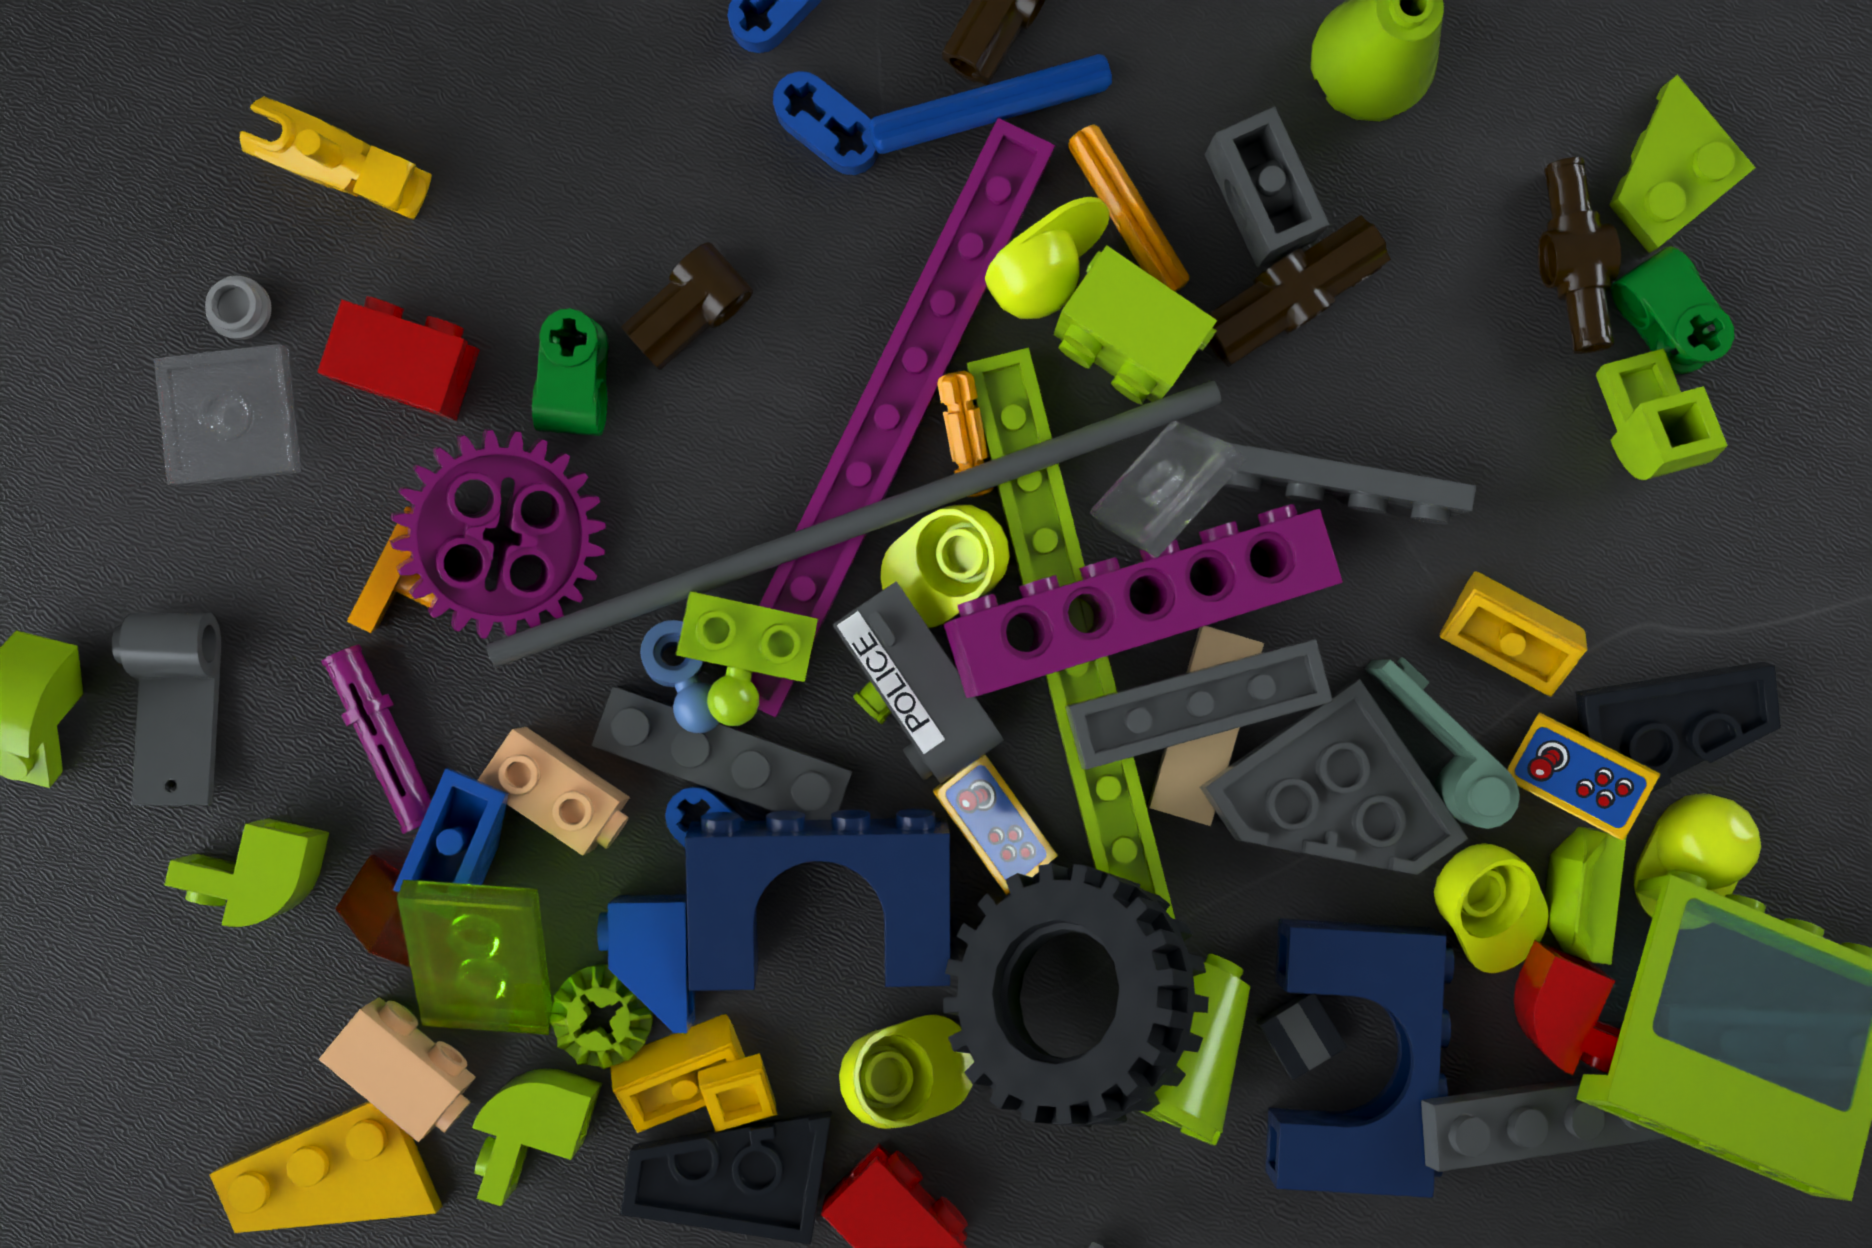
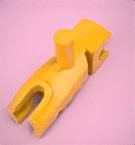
(337, 159)

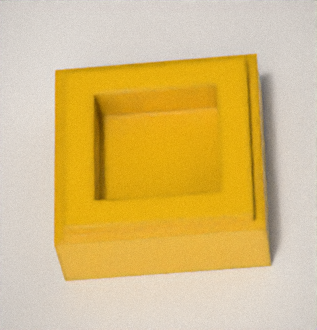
(737, 1092)

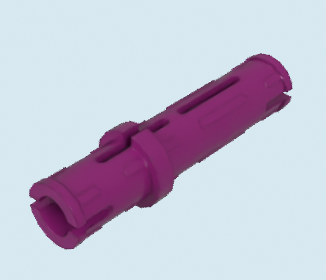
(379, 735)

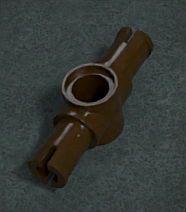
(1579, 255)

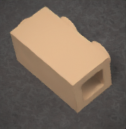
(556, 791)
(400, 1068)

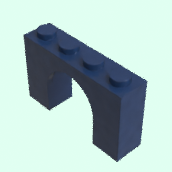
(736, 860)
(1381, 1142)

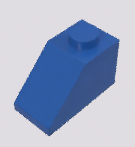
(457, 833)
(650, 953)

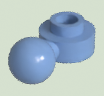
(691, 701)

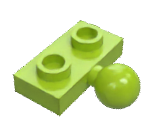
(745, 641)

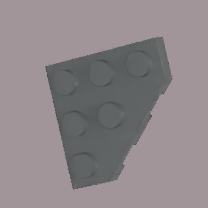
(1337, 791)

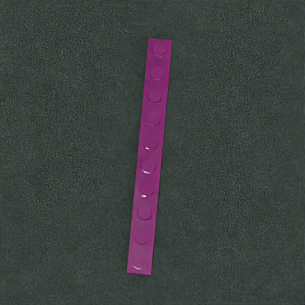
(908, 374)

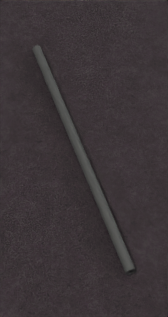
(854, 523)

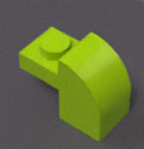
(1654, 420)
(36, 691)
(271, 873)
(536, 1111)

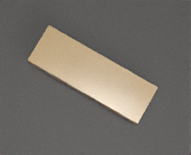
(1197, 761)

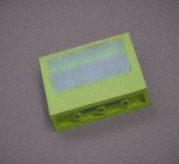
(1746, 1039)

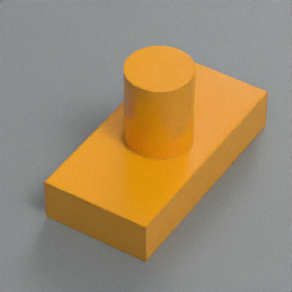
(383, 586)

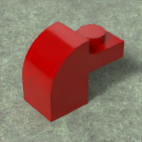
(1560, 1008)

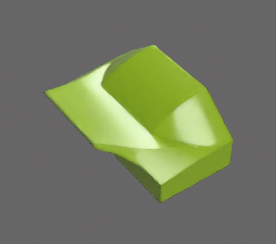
(1585, 893)

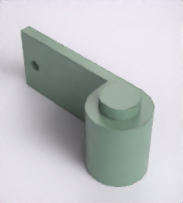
(1473, 781)

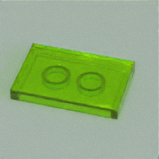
(477, 956)

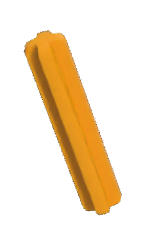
(1127, 207)

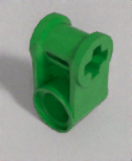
(1669, 304)
(571, 385)

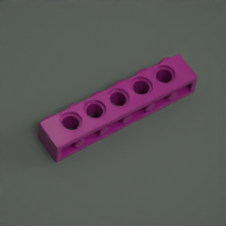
(1298, 560)

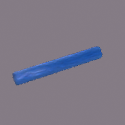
(987, 103)

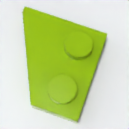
(1676, 168)

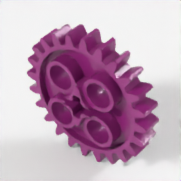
(438, 526)

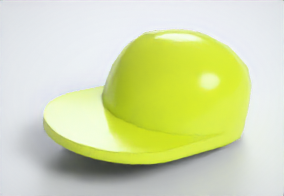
(1042, 264)
(947, 561)
(1704, 838)
(1492, 906)
(905, 1073)

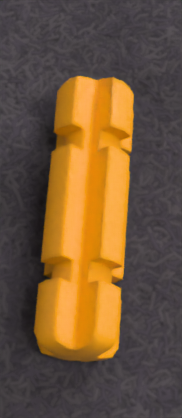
(963, 421)

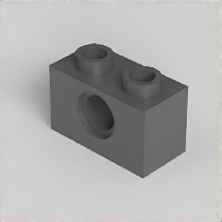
(1266, 187)

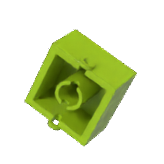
(1131, 327)

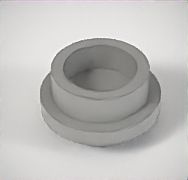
(238, 307)

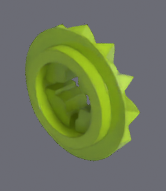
(597, 1048)

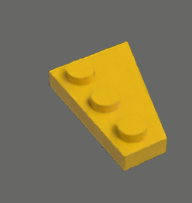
(329, 1174)

